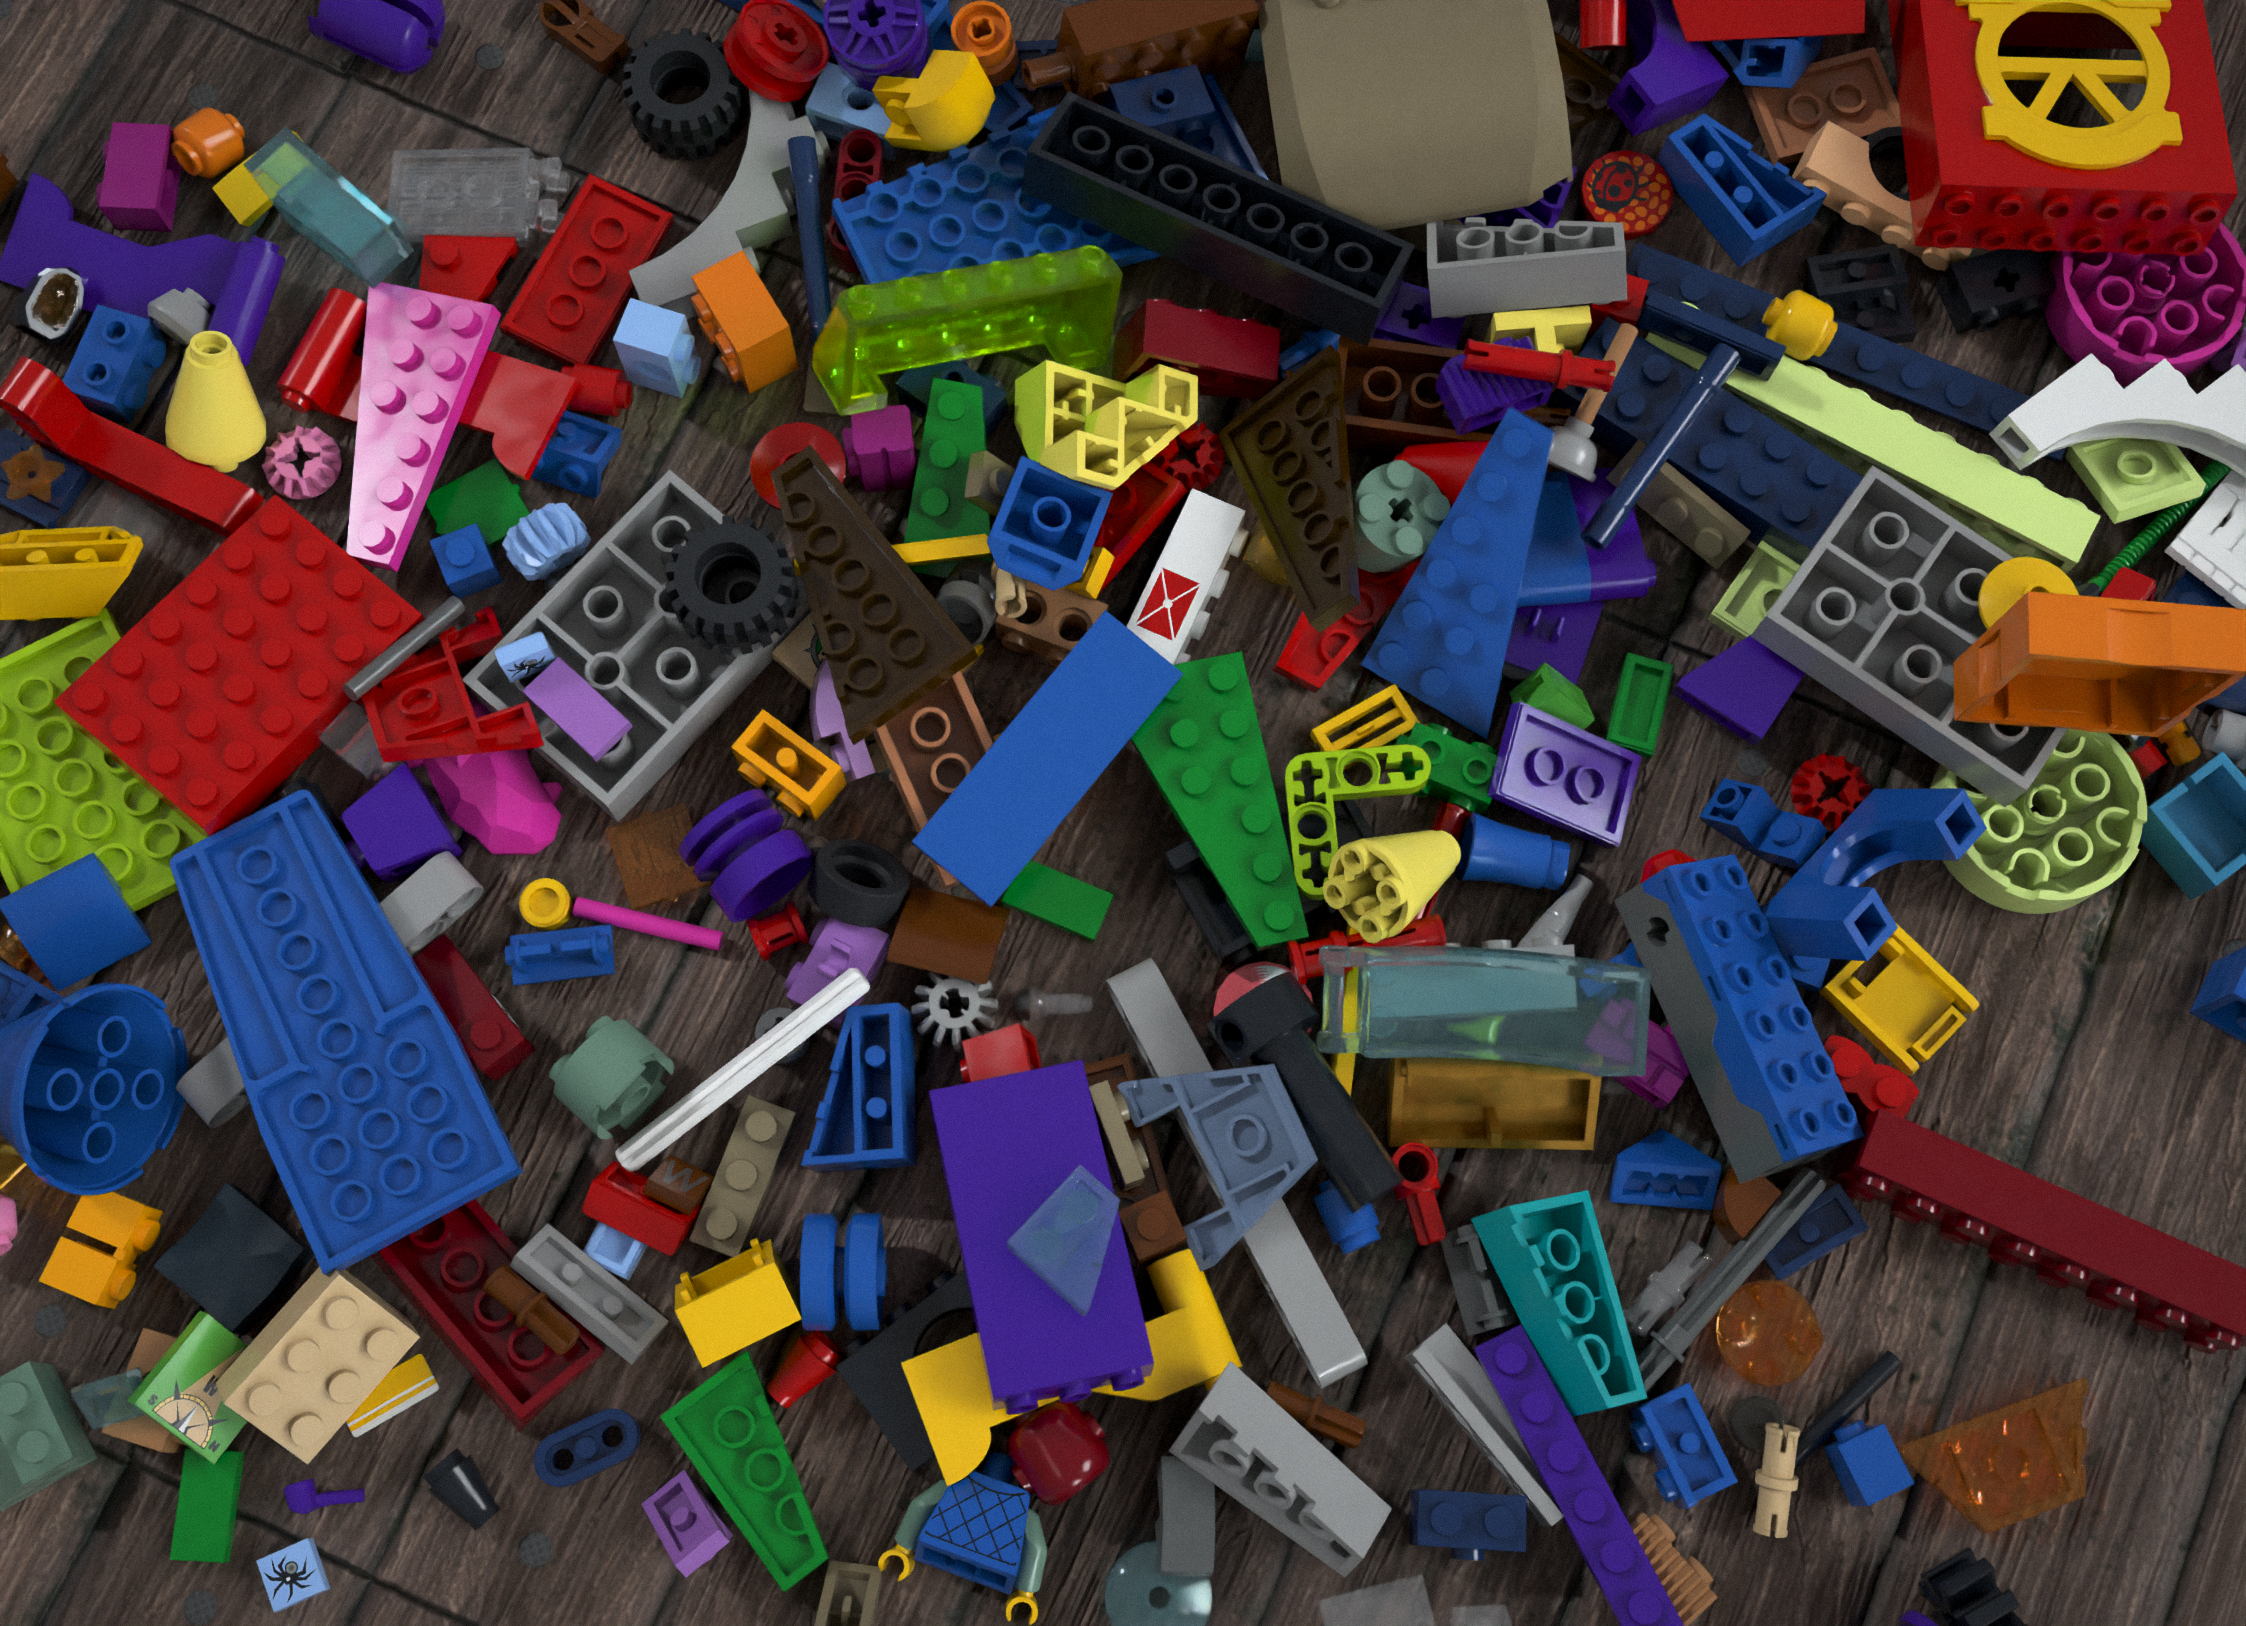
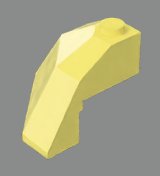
(1099, 426)

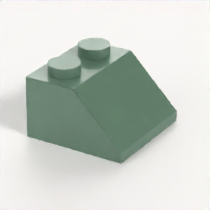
(37, 1432)

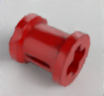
(778, 931)

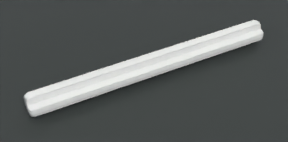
(742, 1069)

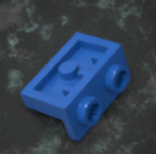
(578, 454)

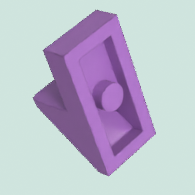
(686, 1523)

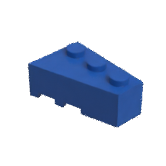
(870, 1095)

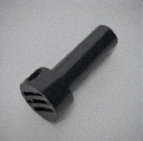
(1272, 1028)

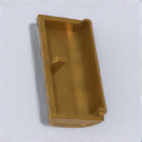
(1490, 1104)

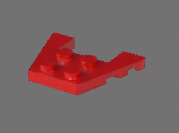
(427, 711)

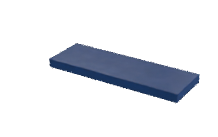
(1047, 759)

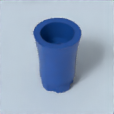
(1510, 855)

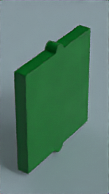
(481, 498)

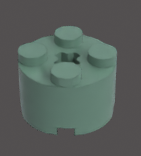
(1395, 516)
(611, 1076)

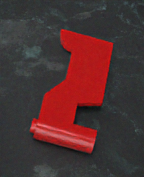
(1727, 20)
(508, 398)

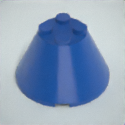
(91, 1086)

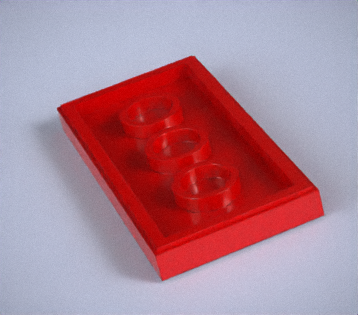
(585, 274)

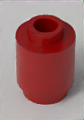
(600, 389)

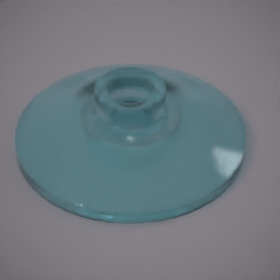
(1133, 1580)

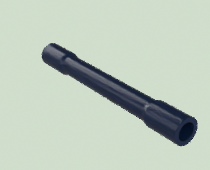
(805, 179)
(1704, 386)

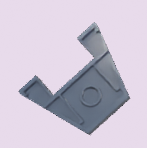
(1245, 1136)

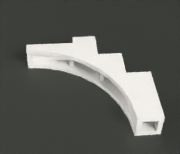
(2157, 406)

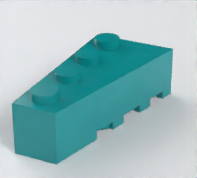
(1565, 1298)

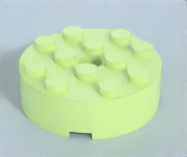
(2078, 845)

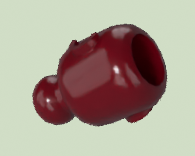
(1056, 1451)

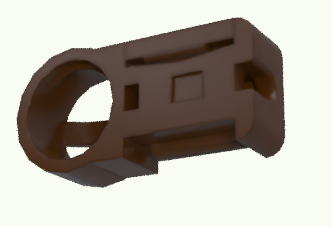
(585, 35)

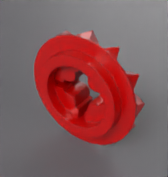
(1208, 458)
(1808, 786)

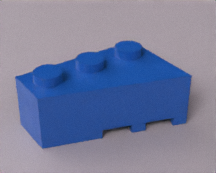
(1735, 190)

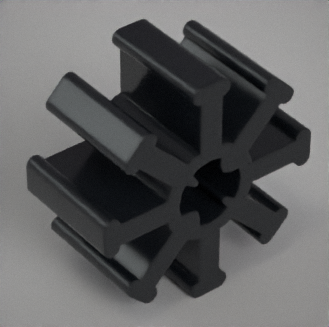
(1967, 1593)

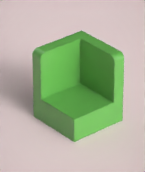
(1554, 695)

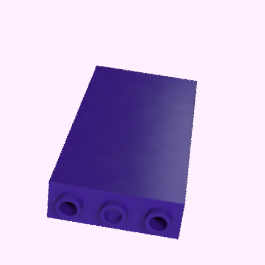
(1002, 1156)

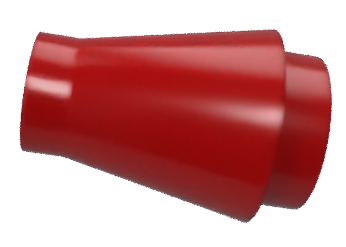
(805, 1367)

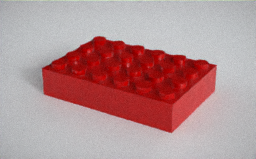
(238, 668)

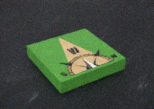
(183, 1390)

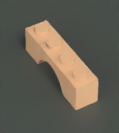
(1842, 169)

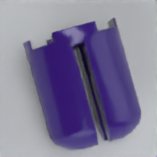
(382, 30)

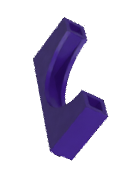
(1668, 73)

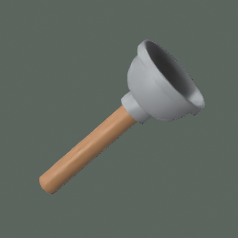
(1571, 444)

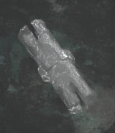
(1666, 1288)

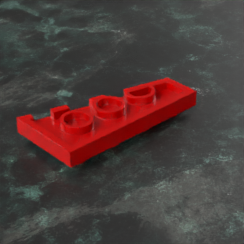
(1314, 656)

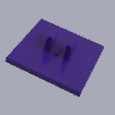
(1553, 635)

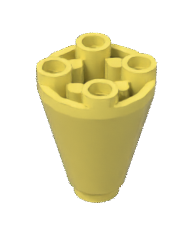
(214, 406)
(1389, 879)

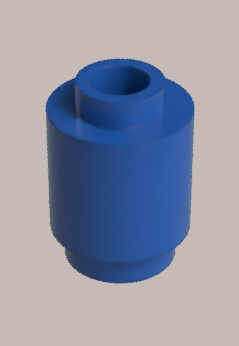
(1343, 1227)

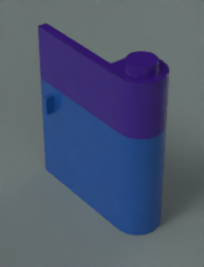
(1563, 566)

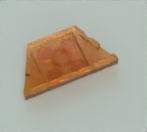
(2009, 1458)

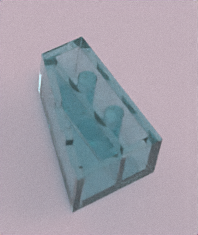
(329, 208)

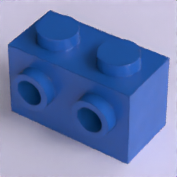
(115, 363)

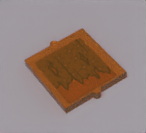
(650, 857)

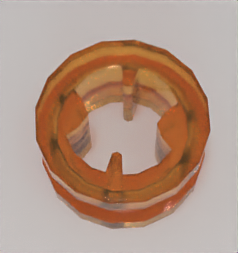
(12, 949)

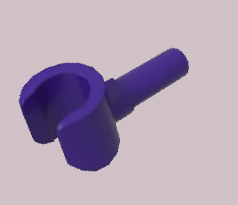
(303, 1497)

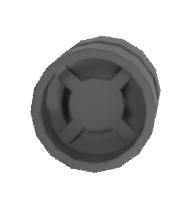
(970, 598)

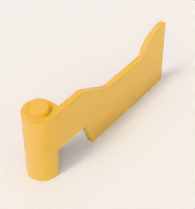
(1187, 1350)

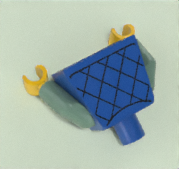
(978, 1533)

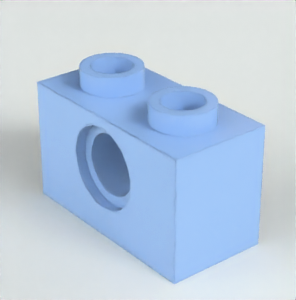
(834, 111)
(657, 348)

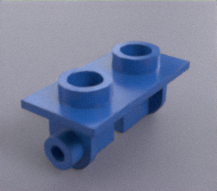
(561, 955)

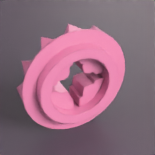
(318, 473)

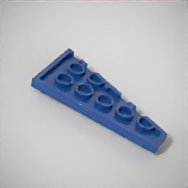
(1461, 603)

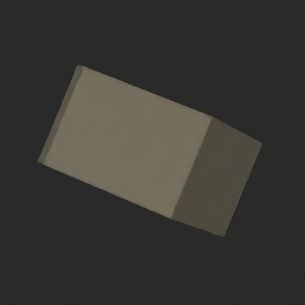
(849, 1595)

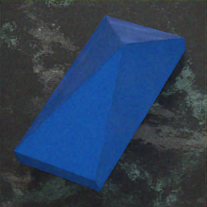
(1665, 1173)

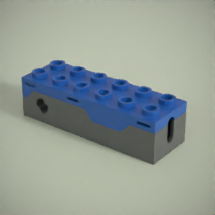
(1736, 1014)

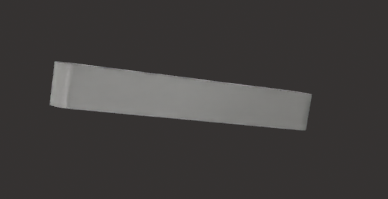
(418, 912)

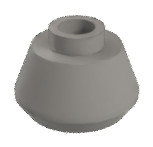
(180, 314)

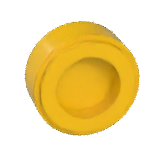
(545, 904)

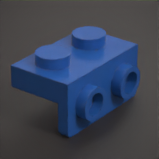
(1681, 1446)

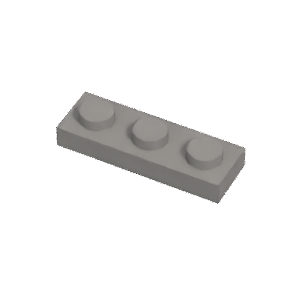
(589, 1293)

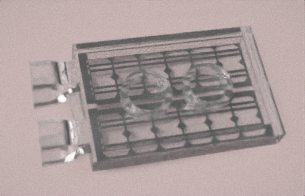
(475, 192)

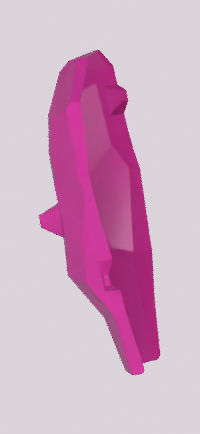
(496, 797)

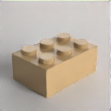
(316, 1362)

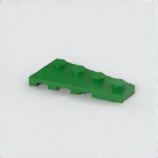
(950, 435)
(745, 1462)

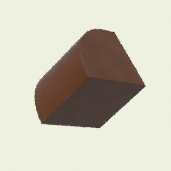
(1741, 1205)

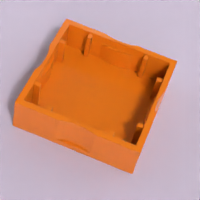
(2099, 664)

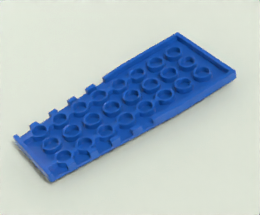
(974, 208)

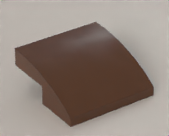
(948, 935)

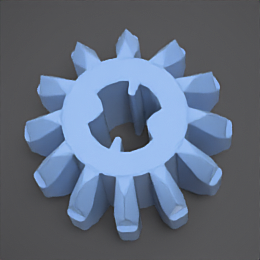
(546, 541)

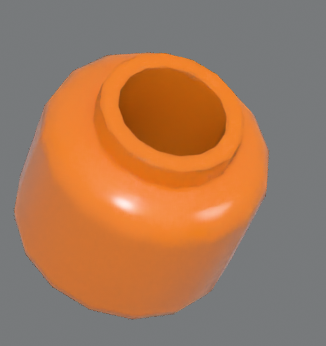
(208, 143)

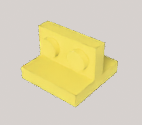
(1547, 328)

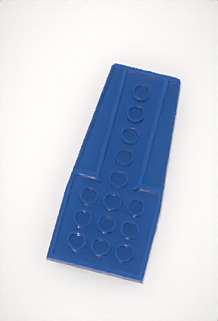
(336, 1035)

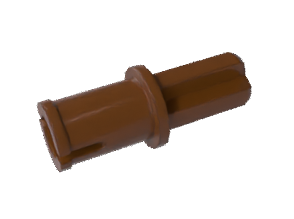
(532, 1309)
(1319, 1416)

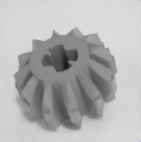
(940, 1019)

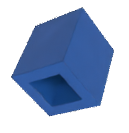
(466, 561)
(1867, 1463)

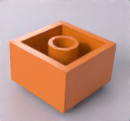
(743, 323)

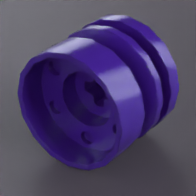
(891, 49)
(746, 855)

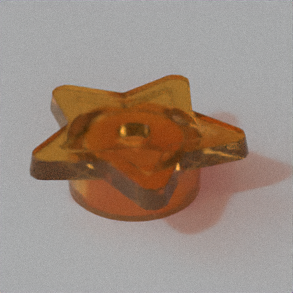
(25, 462)

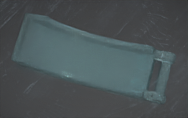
(1489, 1007)

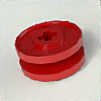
(776, 49)

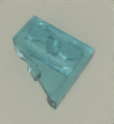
(1069, 1237)

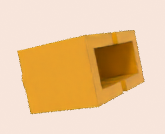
(92, 1272)

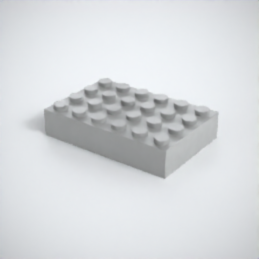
(1884, 618)
(627, 643)

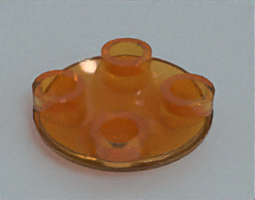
(1768, 1333)

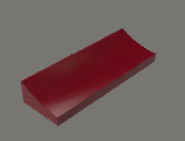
(443, 1278)

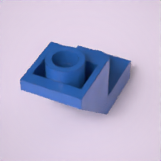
(1755, 823)

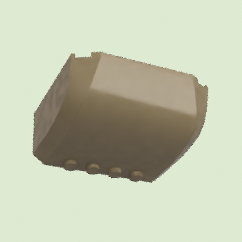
(1416, 105)

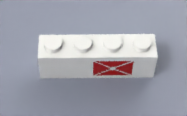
(1188, 575)

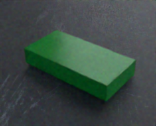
(1639, 704)
(1058, 900)
(207, 1507)

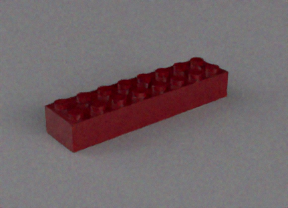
(2046, 1230)

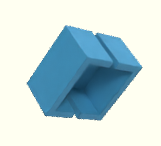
(2200, 827)

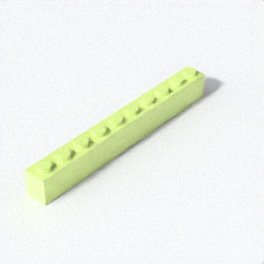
(1861, 433)

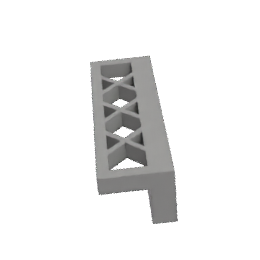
(1472, 1402)

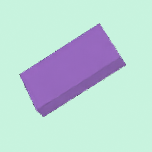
(577, 709)

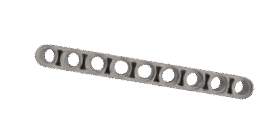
(1274, 1241)

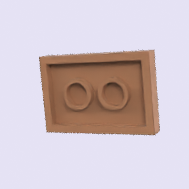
(1841, 89)

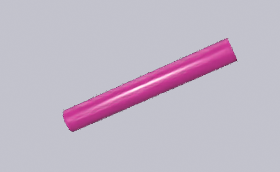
(648, 924)

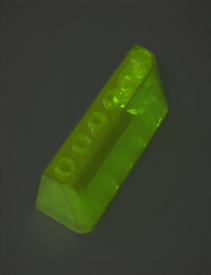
(966, 313)

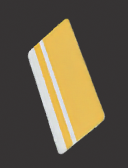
(395, 1393)

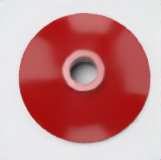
(783, 444)

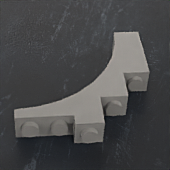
(747, 217)

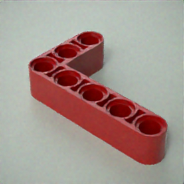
(62, 424)

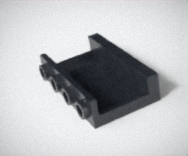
(1208, 902)

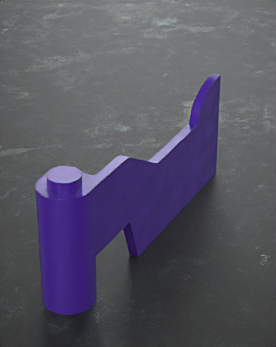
(128, 275)

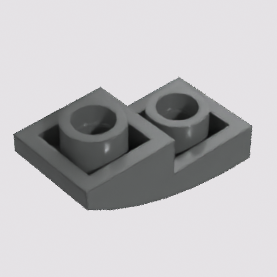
(1185, 1521)

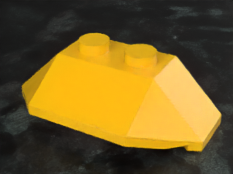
(64, 576)

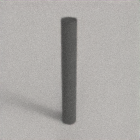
(403, 648)

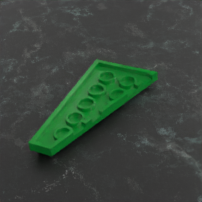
(1216, 779)

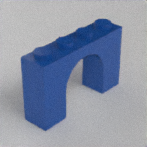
(1822, 906)

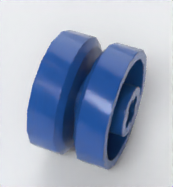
(836, 1271)

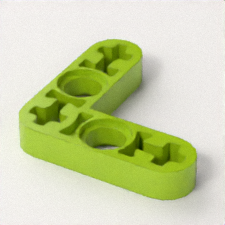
(1335, 788)

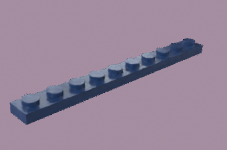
(1850, 355)

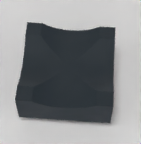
(235, 1260)

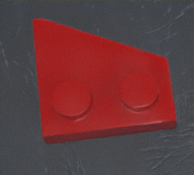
(464, 264)

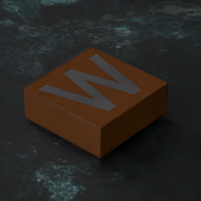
(678, 1185)

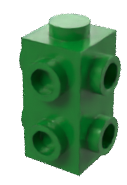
(1458, 769)

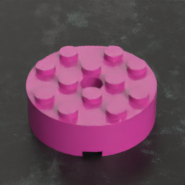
(2148, 306)

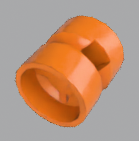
(988, 33)

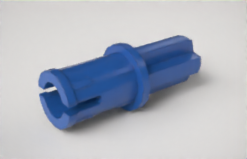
(1305, 350)

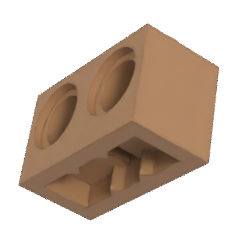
(1057, 612)

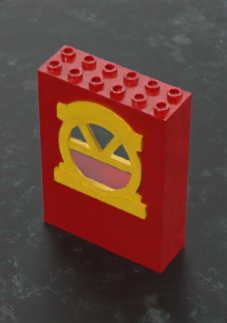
(2010, 178)

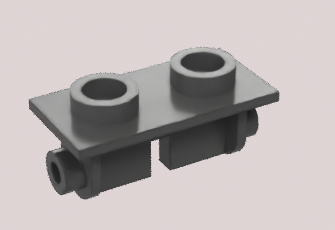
(1476, 1283)

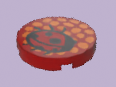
(1628, 191)

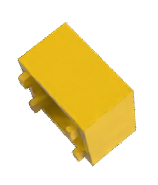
(736, 1302)

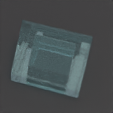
(106, 1398)

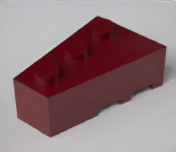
(1224, 352)

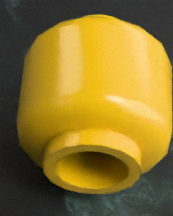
(1800, 324)

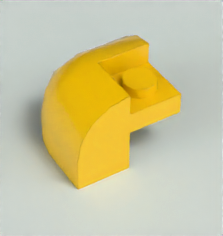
(940, 107)

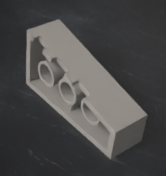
(1523, 266)
(1280, 1471)

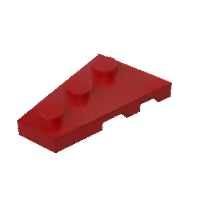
(1136, 512)

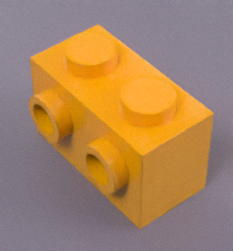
(788, 765)

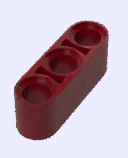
(852, 182)

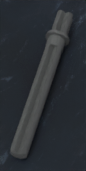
(1727, 1277)

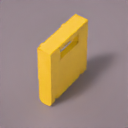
(1903, 1004)

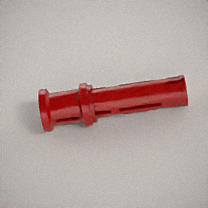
(1305, 956)

